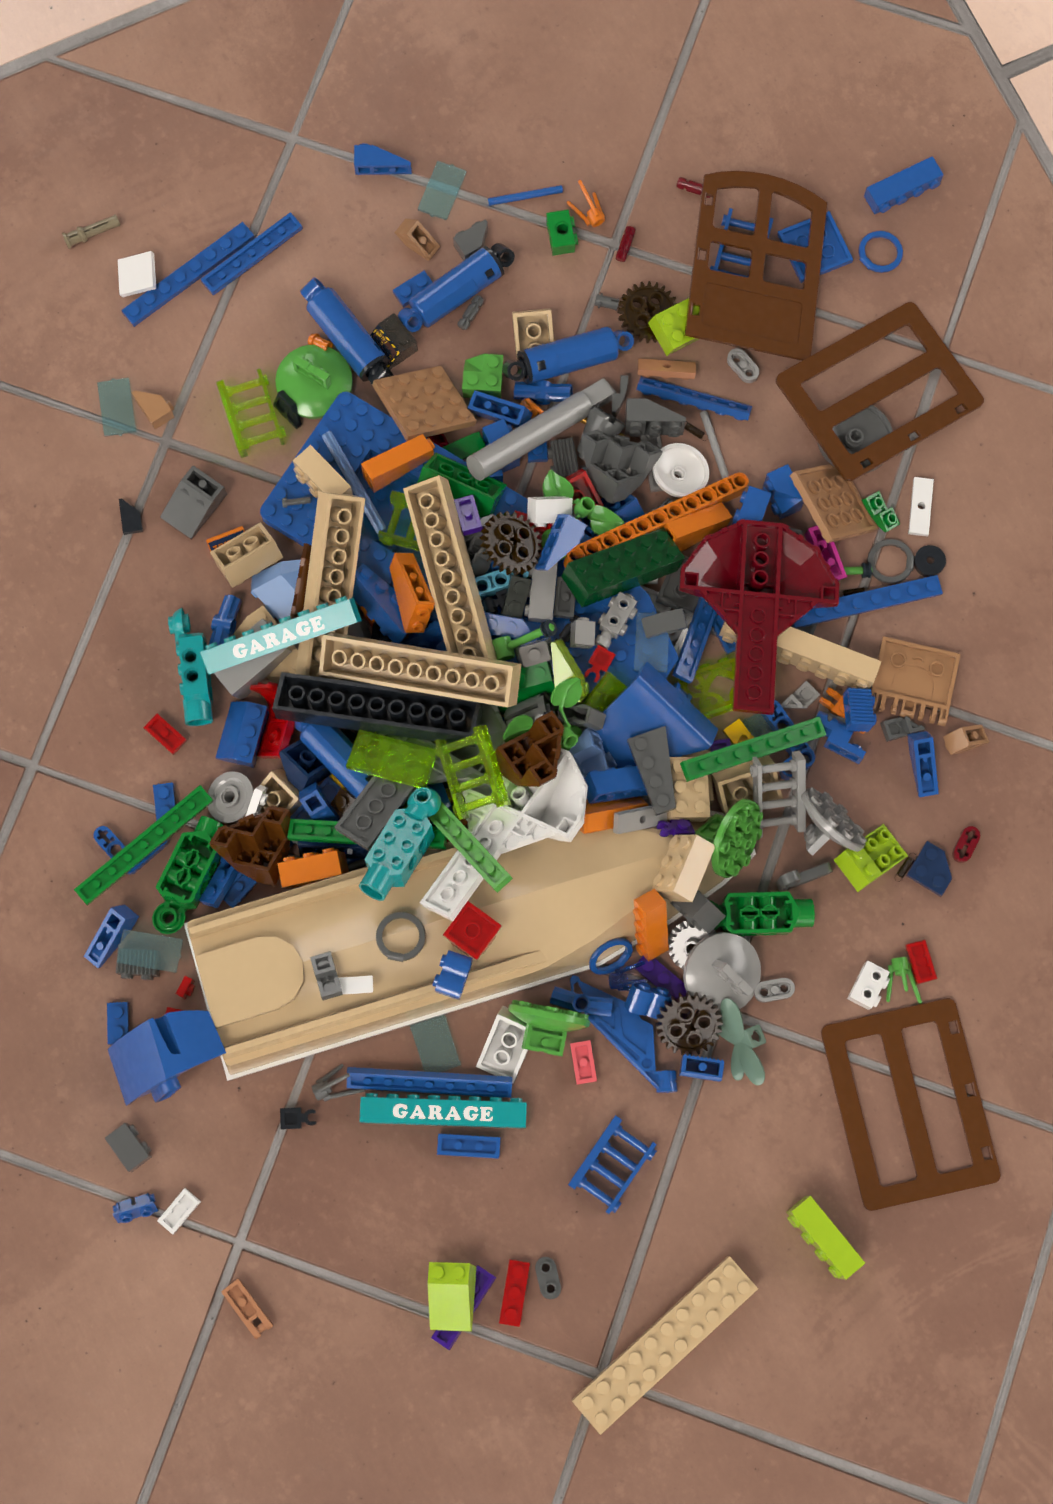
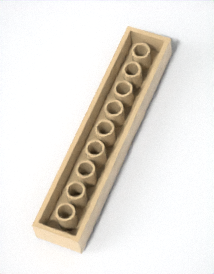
(330, 566)
(448, 568)
(420, 669)
(664, 1344)

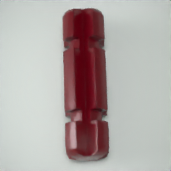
(690, 186)
(625, 243)

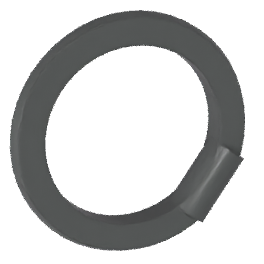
(909, 562)
(394, 955)

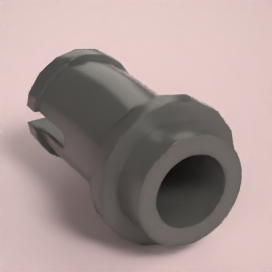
(606, 302)

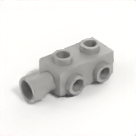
(620, 615)

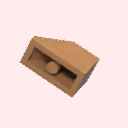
(417, 238)
(154, 407)
(965, 739)

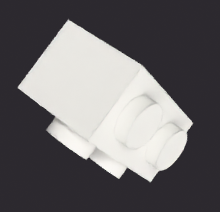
(545, 509)
(868, 985)

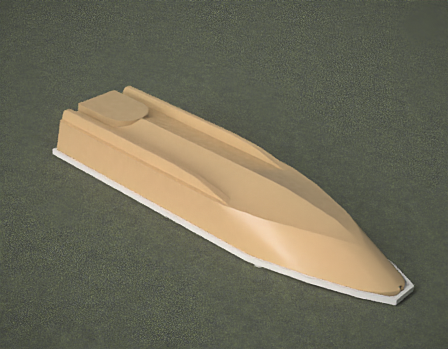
(551, 915)

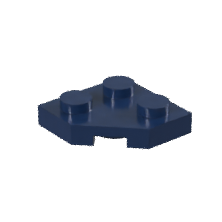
(931, 869)

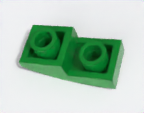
(466, 446)
(877, 509)

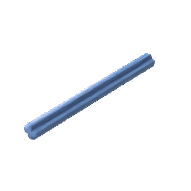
(353, 481)

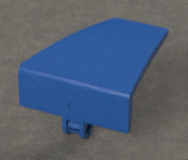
(649, 705)

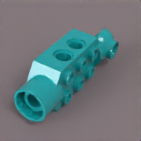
(198, 693)
(400, 845)

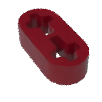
(962, 842)

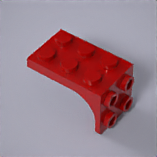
(277, 731)

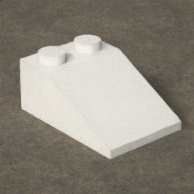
(503, 1047)

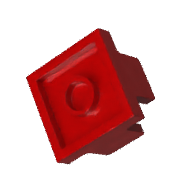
(472, 931)

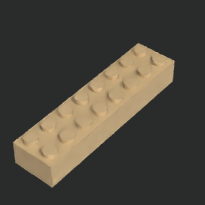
(820, 657)

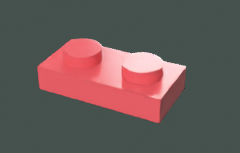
(583, 1062)

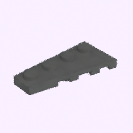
(653, 763)

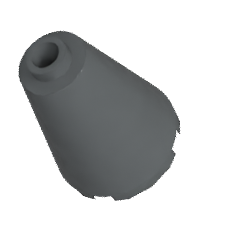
(603, 422)

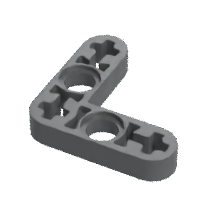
(794, 879)

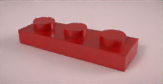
(514, 1293)

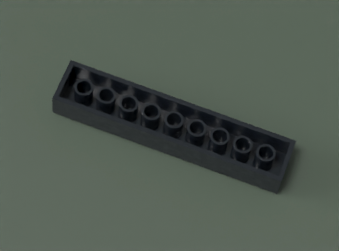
(374, 708)

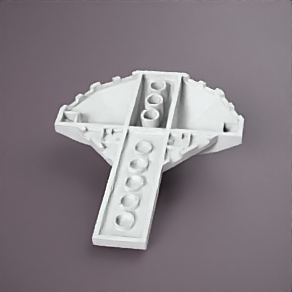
(534, 814)

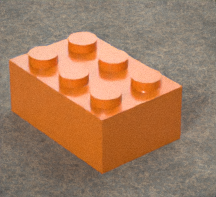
(312, 868)

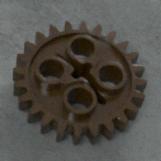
(631, 314)
(511, 543)
(705, 1030)

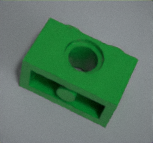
(557, 222)

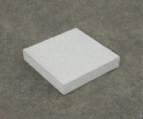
(136, 274)

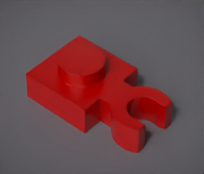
(600, 660)

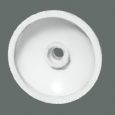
(684, 462)

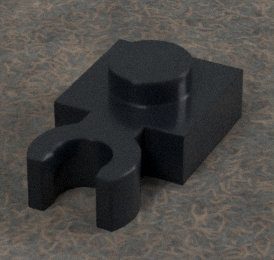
(293, 1118)

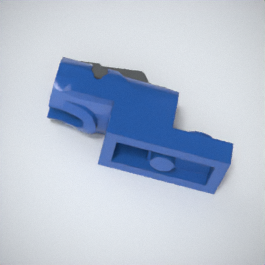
(838, 737)

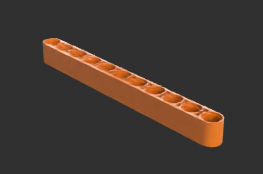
(663, 515)

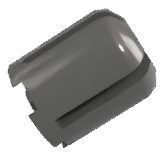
(533, 707)

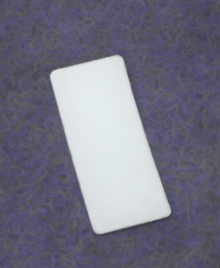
(356, 985)

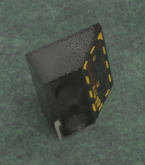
(394, 340)

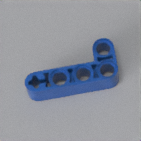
(804, 748)

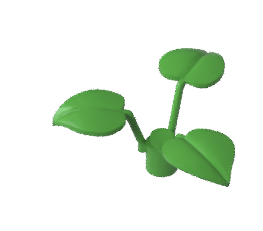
(601, 517)
(564, 695)

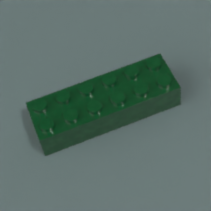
(622, 567)

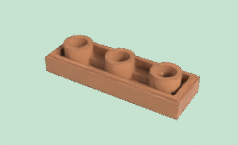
(666, 369)

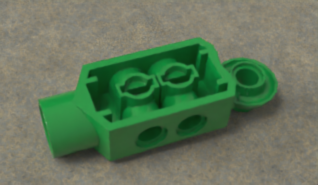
(186, 875)
(764, 913)

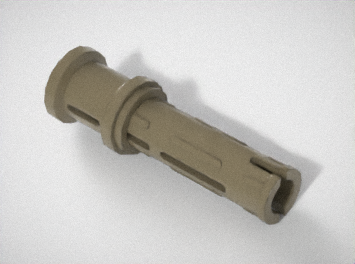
(82, 234)

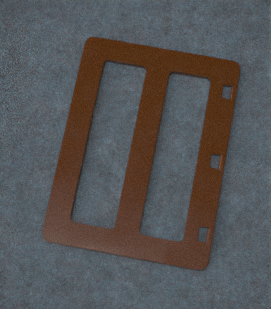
(822, 422)
(928, 1181)

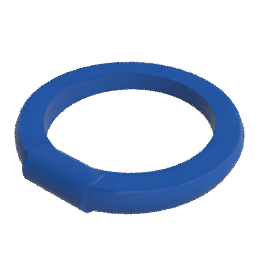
(868, 263)
(616, 965)

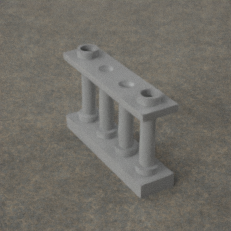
(796, 783)

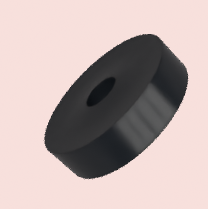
(933, 553)

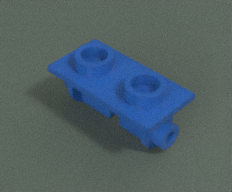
(126, 1211)

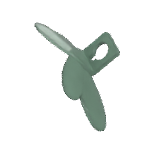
(743, 1056)

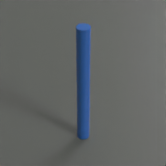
(525, 195)

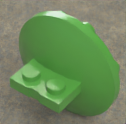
(313, 379)
(733, 837)
(547, 1026)

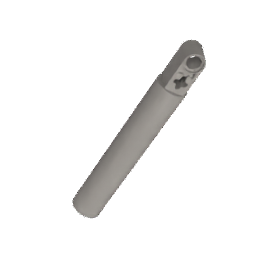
(538, 430)

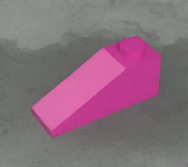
(829, 551)

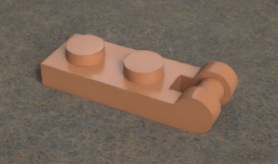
(246, 1308)

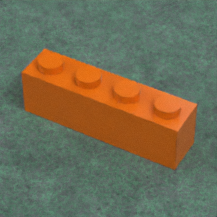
(651, 925)

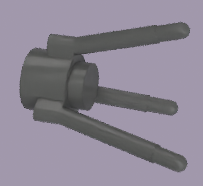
(323, 1088)

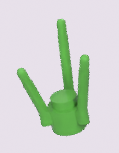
(901, 968)

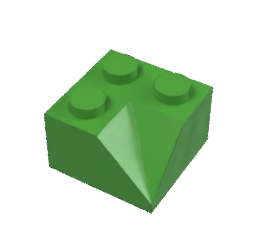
(483, 375)

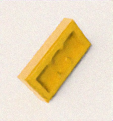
(737, 732)

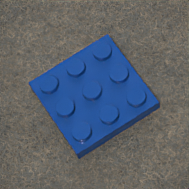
(834, 251)

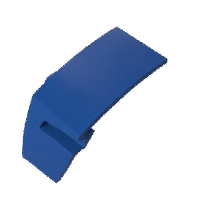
(161, 1050)

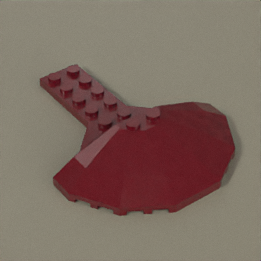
(760, 584)

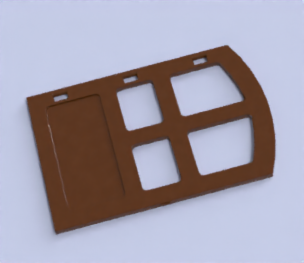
(748, 309)

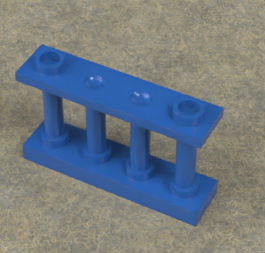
(728, 221)
(603, 1146)

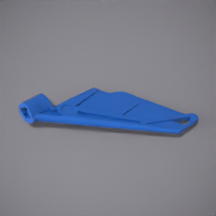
(629, 1036)

